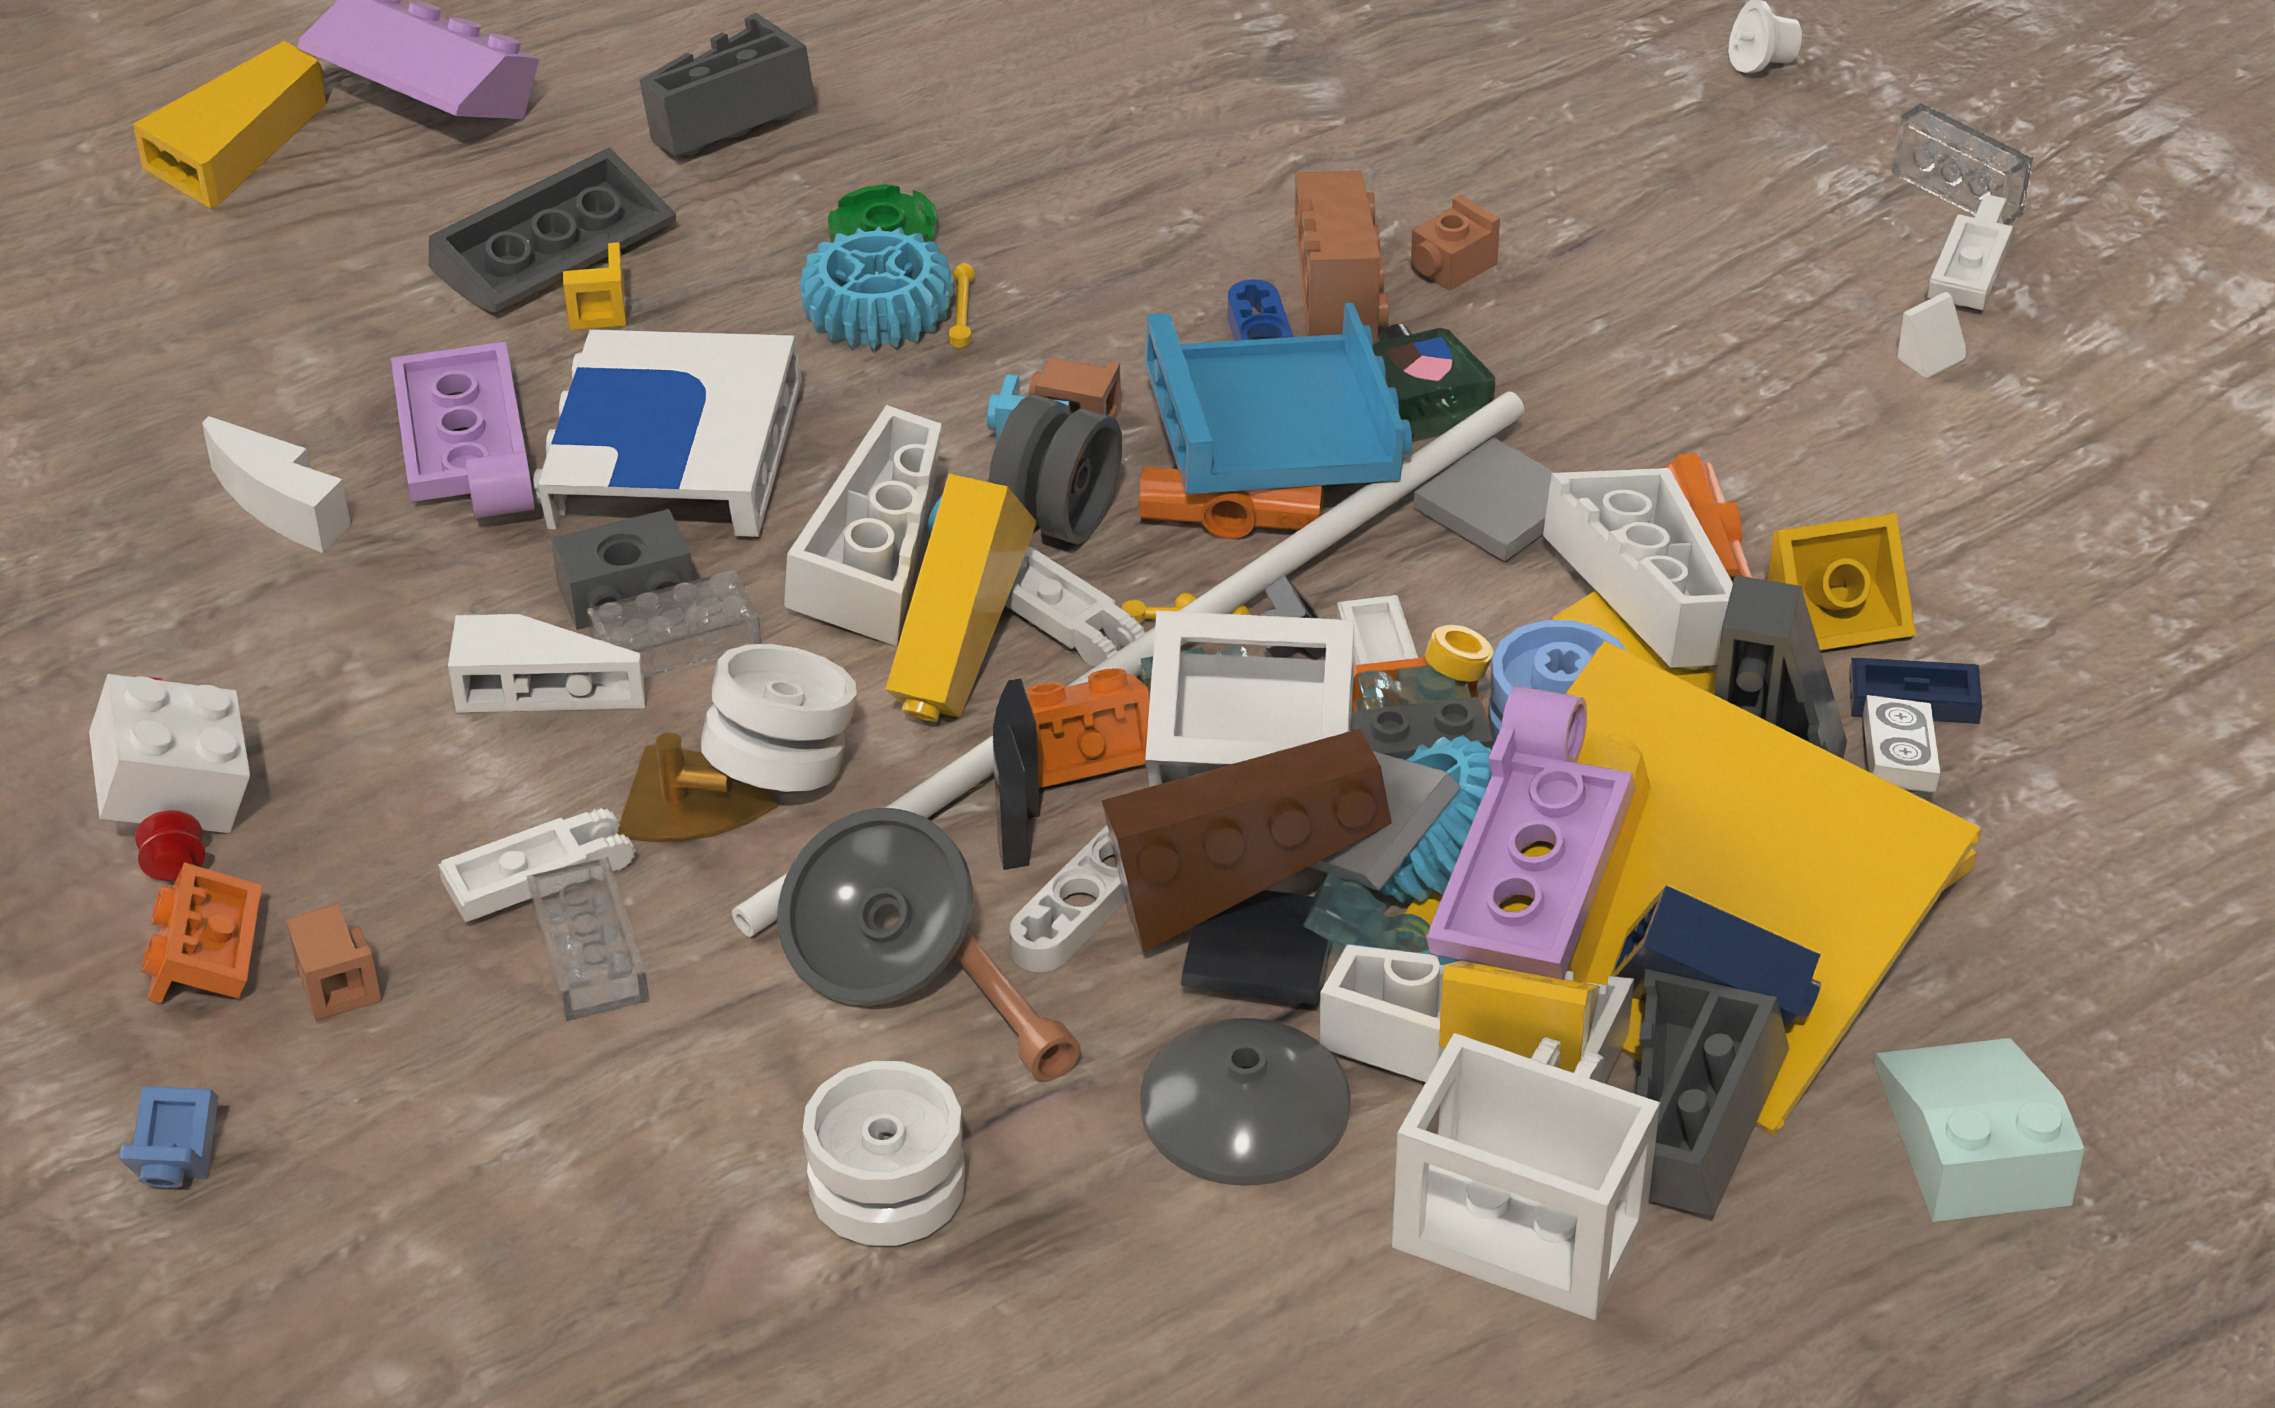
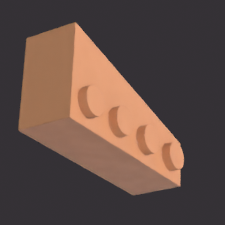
(1338, 251)

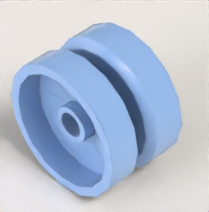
(1541, 657)

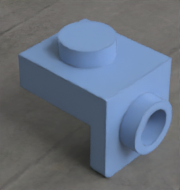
(172, 1135)

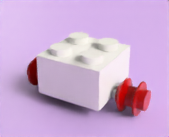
(168, 762)

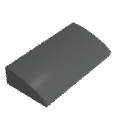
(546, 230)

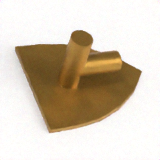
(685, 797)

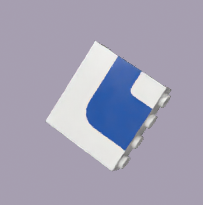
(673, 421)

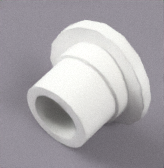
(1762, 38)

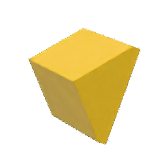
(1849, 578)
(1516, 1010)

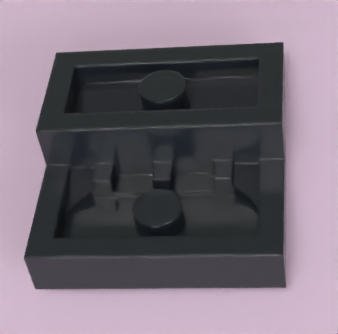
(1015, 773)
(1259, 950)

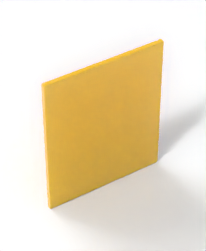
(1771, 838)

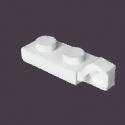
(1973, 255)

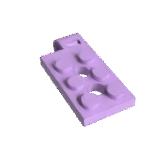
(482, 460)
(1533, 797)

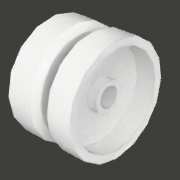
(778, 717)
(884, 1153)

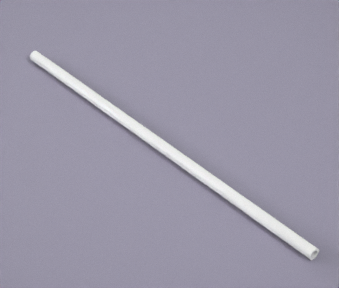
(1224, 598)

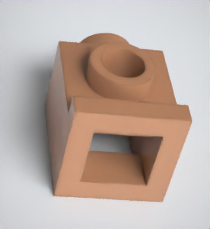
(1456, 244)
(1080, 384)
(332, 962)

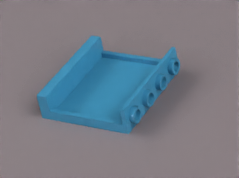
(1277, 409)

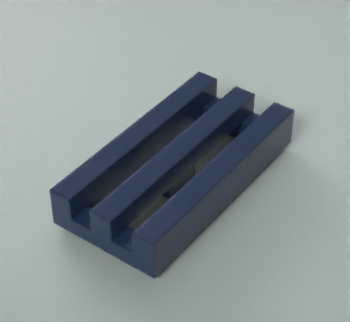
(1949, 687)

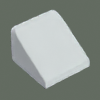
(1931, 336)

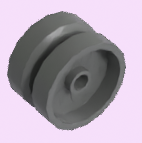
(1059, 465)

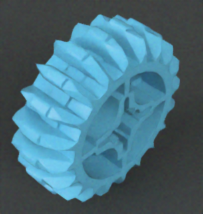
(876, 287)
(1436, 854)

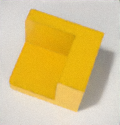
(596, 295)

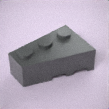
(728, 89)
(1775, 663)
(1711, 1067)

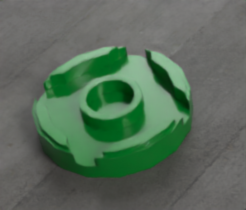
(884, 207)

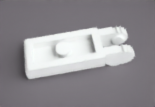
(1070, 609)
(497, 872)

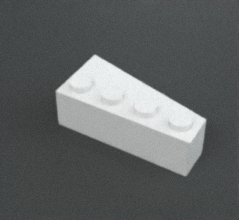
(867, 533)
(1644, 556)
(1388, 1011)

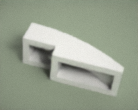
(277, 484)

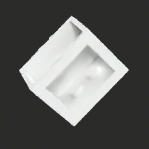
(1238, 708)
(1530, 1172)

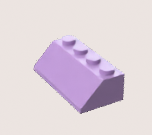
(426, 56)

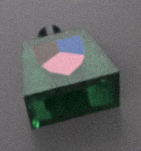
(1434, 378)

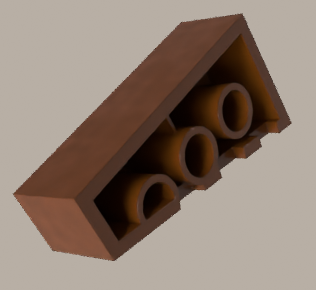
(1240, 829)

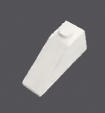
(536, 666)

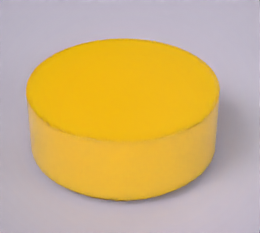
(1459, 653)

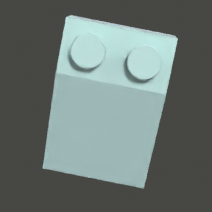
(1982, 1129)

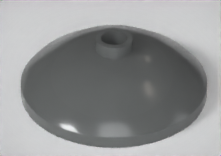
(847, 888)
(1245, 1101)

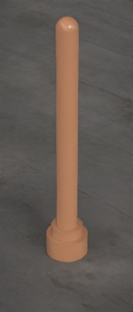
(1043, 1043)

